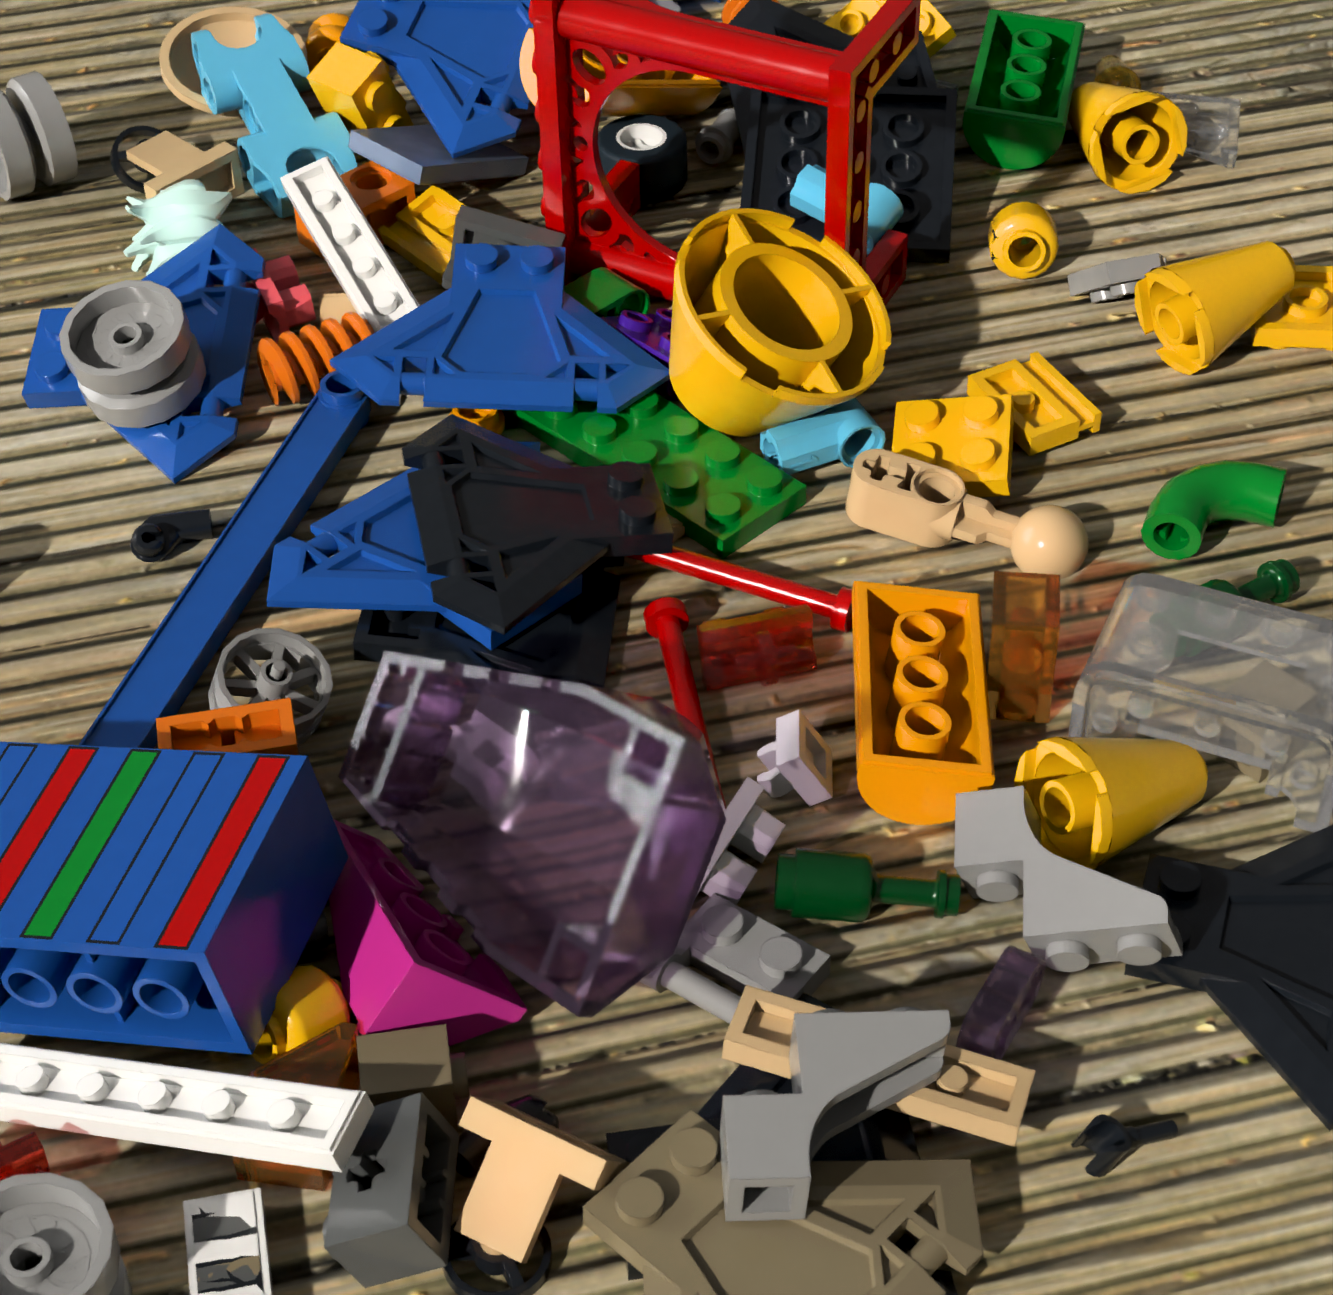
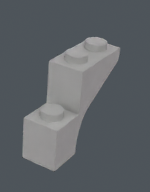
(1068, 909)
(840, 1074)

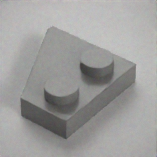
(1113, 278)

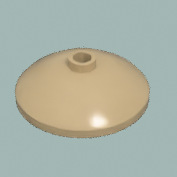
(229, 26)

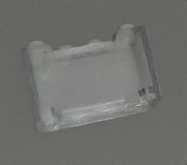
(1219, 679)

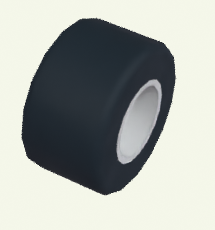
(653, 144)

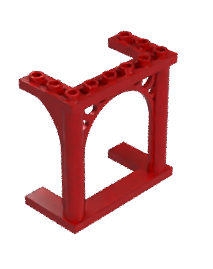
(657, 39)

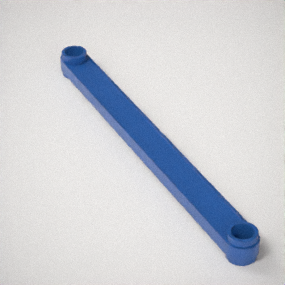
(232, 569)

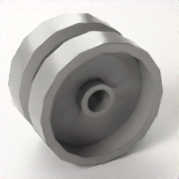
(33, 137)
(133, 353)
(57, 1239)

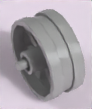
(275, 676)

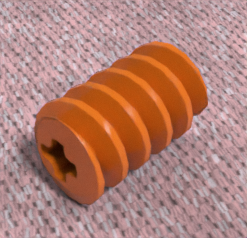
(307, 358)

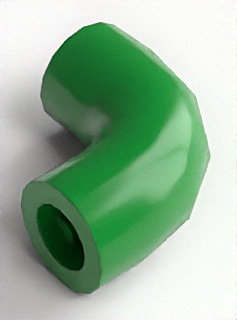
(1210, 495)

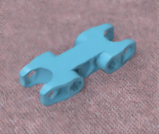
(265, 90)

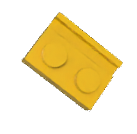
(425, 231)
(1044, 401)

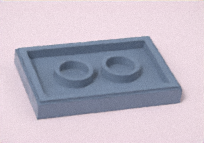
(423, 159)

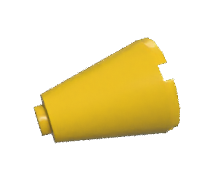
(1127, 134)
(1211, 301)
(1108, 791)

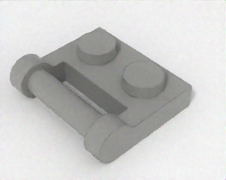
(738, 952)

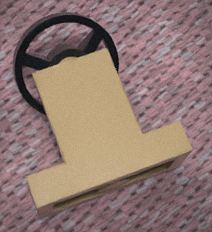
(175, 160)
(516, 1192)

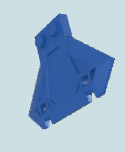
(452, 61)
(224, 328)
(503, 342)
(377, 564)

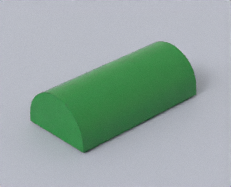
(1022, 88)

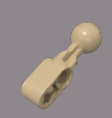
(933, 507)

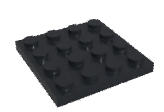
(908, 155)

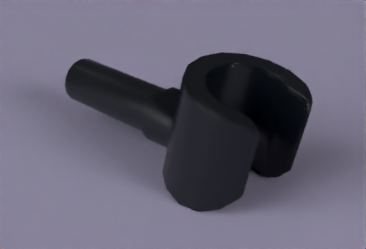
(1113, 1140)

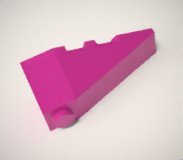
(404, 955)

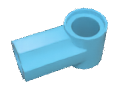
(883, 211)
(822, 438)

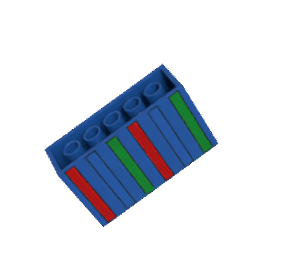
(156, 891)

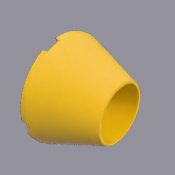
(770, 323)

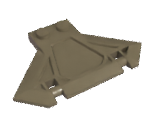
(672, 1227)

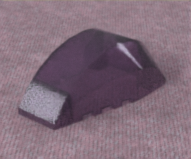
(543, 814)

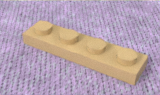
(970, 1095)

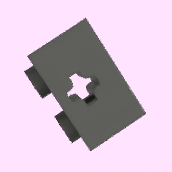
(395, 1194)

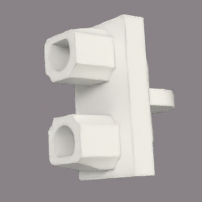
(750, 831)

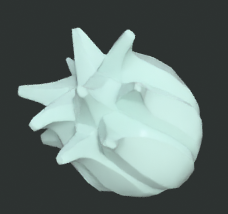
(173, 221)

